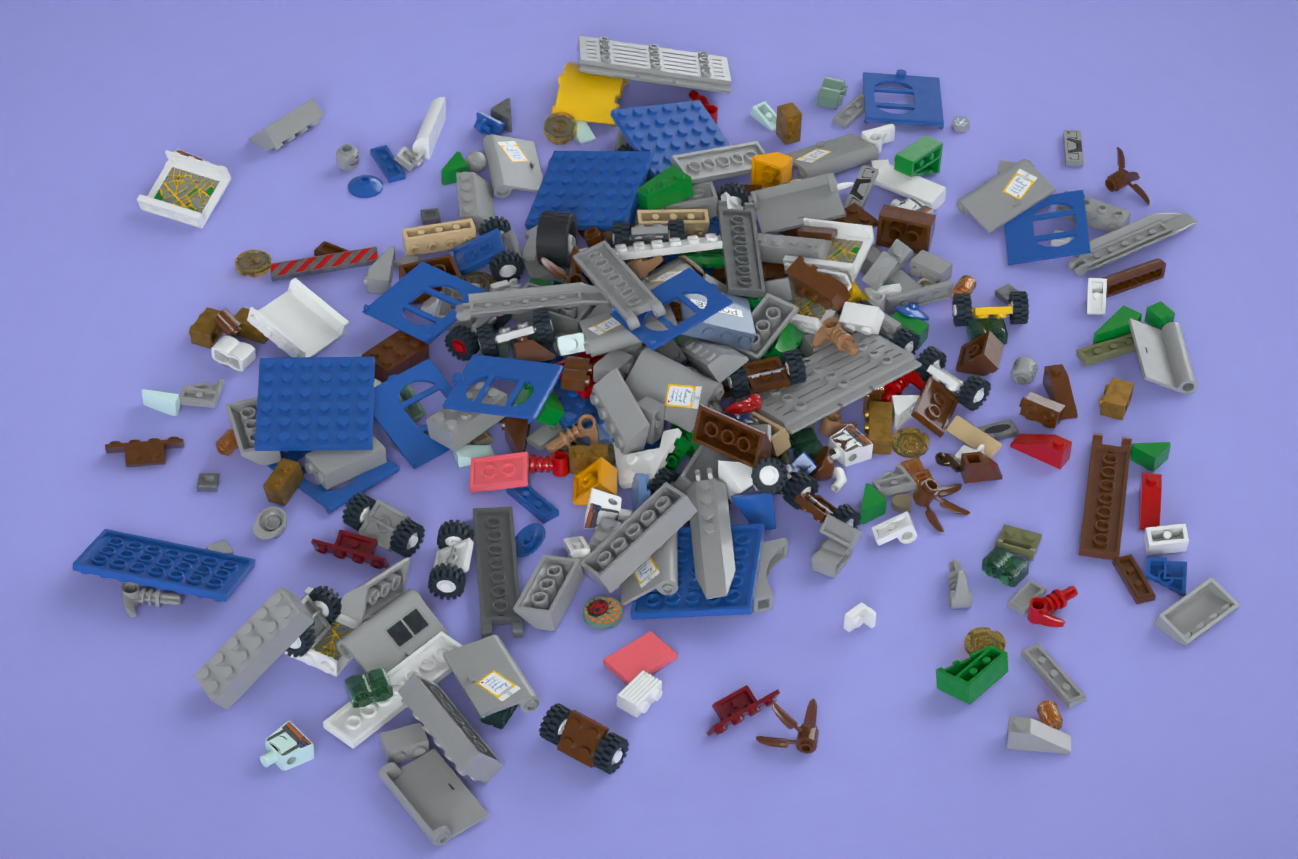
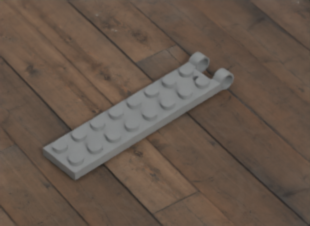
(618, 283)

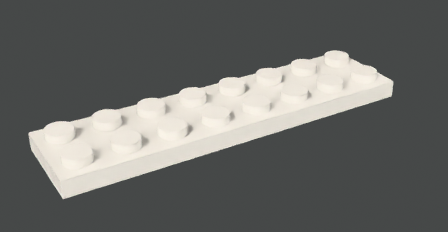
(673, 246)
(357, 724)

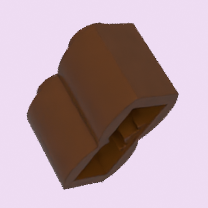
(577, 373)

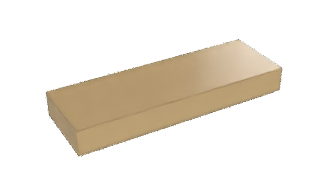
(973, 436)

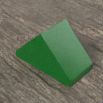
(454, 165)
(1150, 454)
(872, 505)

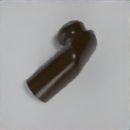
(948, 460)

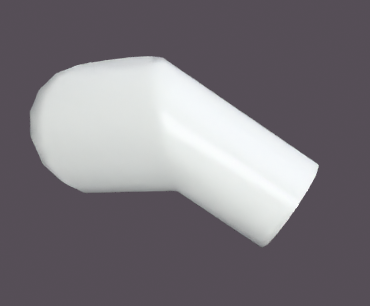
(841, 479)

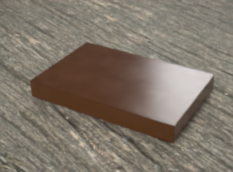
(935, 407)

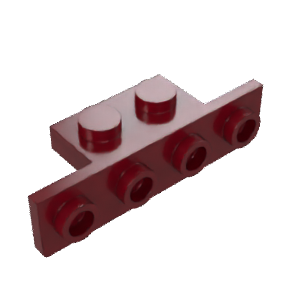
(352, 546)
(736, 706)

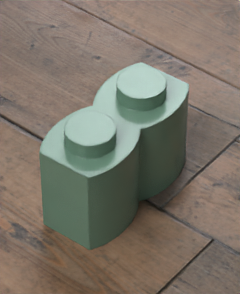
(831, 93)

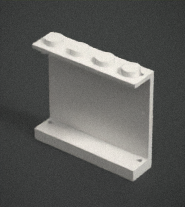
(299, 321)

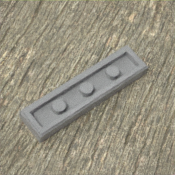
(920, 296)
(1053, 676)

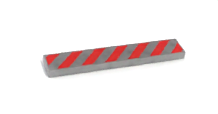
(323, 263)

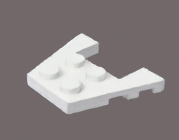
(645, 461)

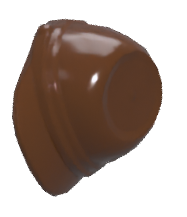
(824, 467)

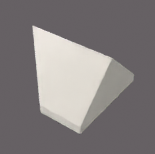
(736, 476)

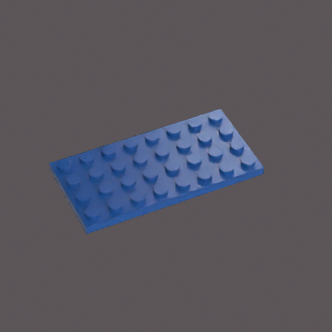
(164, 565)

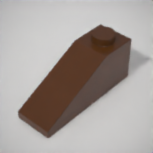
(1059, 389)
(516, 433)

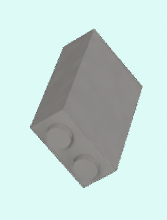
(338, 466)

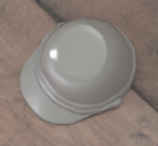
(270, 523)

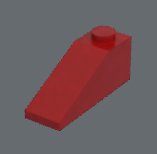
(1044, 447)
(1150, 500)

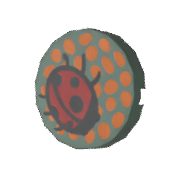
(603, 612)

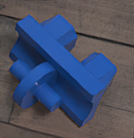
(487, 124)

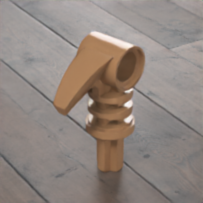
(642, 265)
(834, 333)
(832, 424)
(574, 433)

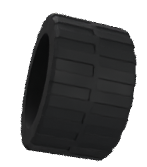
(553, 237)

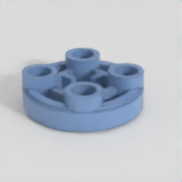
(639, 490)

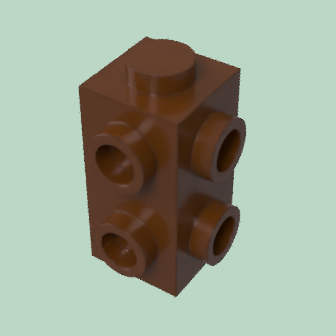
(1041, 409)

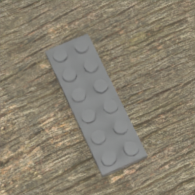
(718, 162)

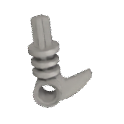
(959, 594)
(134, 597)

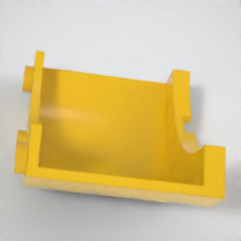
(588, 95)

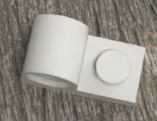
(879, 135)
(877, 298)
(896, 527)
(576, 547)

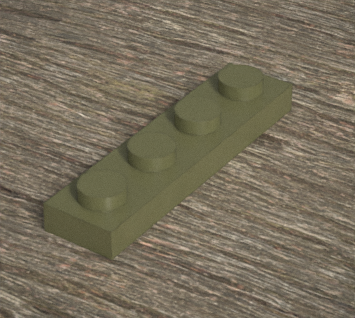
(1106, 350)

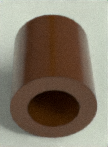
(227, 323)

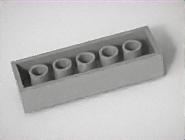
(638, 537)
(254, 648)
(449, 729)

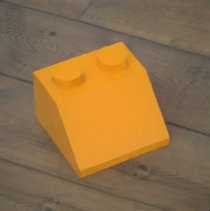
(771, 169)
(599, 476)

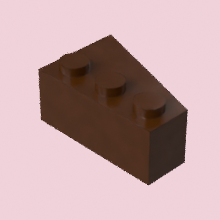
(816, 286)

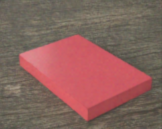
(499, 472)
(644, 653)

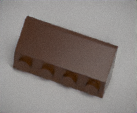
(730, 437)

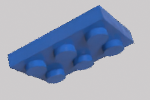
(478, 251)

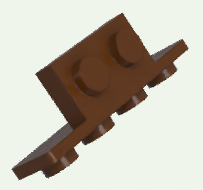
(145, 452)

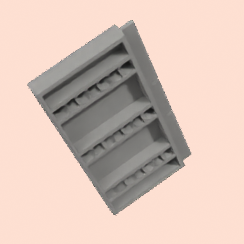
(653, 64)
(836, 381)

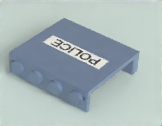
(729, 326)

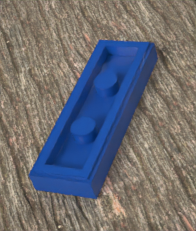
(387, 164)
(534, 503)

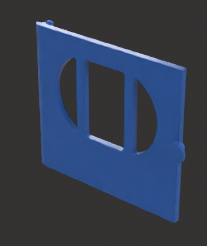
(926, 94)
(1020, 237)
(420, 280)
(675, 288)
(538, 375)
(395, 421)
(336, 498)

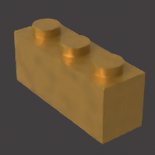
(879, 426)

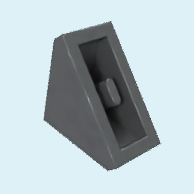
(503, 113)

